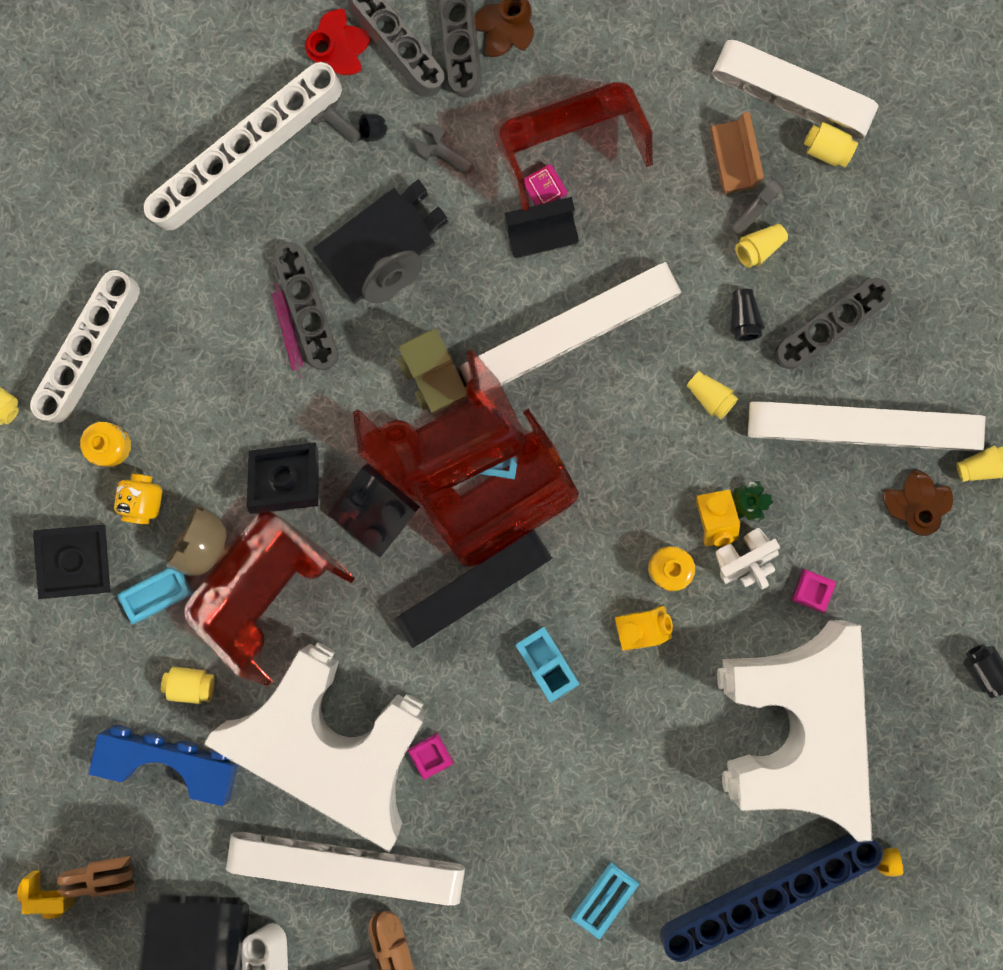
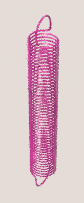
(284, 333)

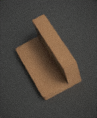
(737, 154)

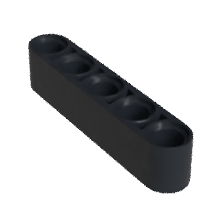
(473, 589)

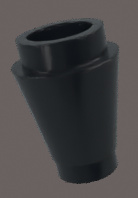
(745, 317)

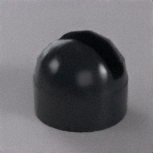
(372, 127)

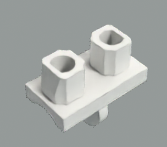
(761, 551)

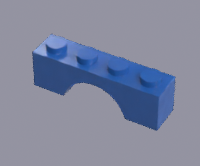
(206, 774)

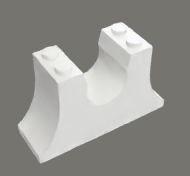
(826, 751)
(330, 772)

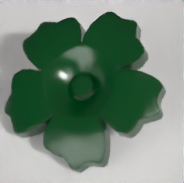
(751, 501)

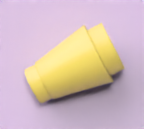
(760, 245)
(712, 395)
(982, 466)

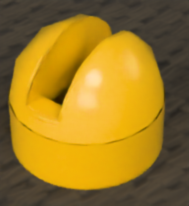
(891, 863)

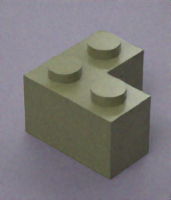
(433, 370)

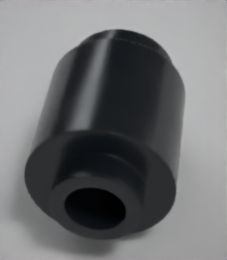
(986, 669)

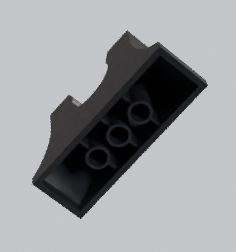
(194, 934)

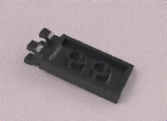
(379, 232)

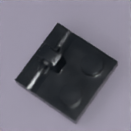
(283, 478)
(373, 510)
(71, 561)

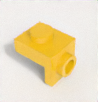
(718, 518)
(644, 628)
(47, 903)

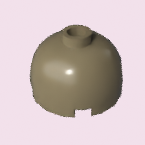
(199, 543)

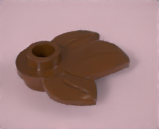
(503, 29)
(917, 498)

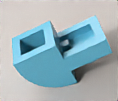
(547, 665)

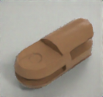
(98, 878)
(389, 942)

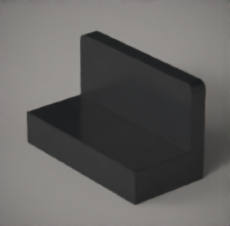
(542, 228)

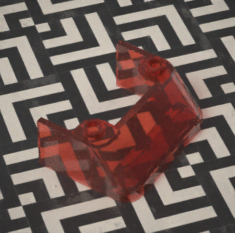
(566, 116)
(450, 446)
(501, 507)
(247, 583)

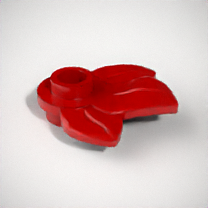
(343, 43)

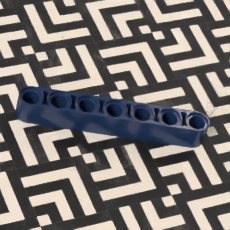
(761, 911)

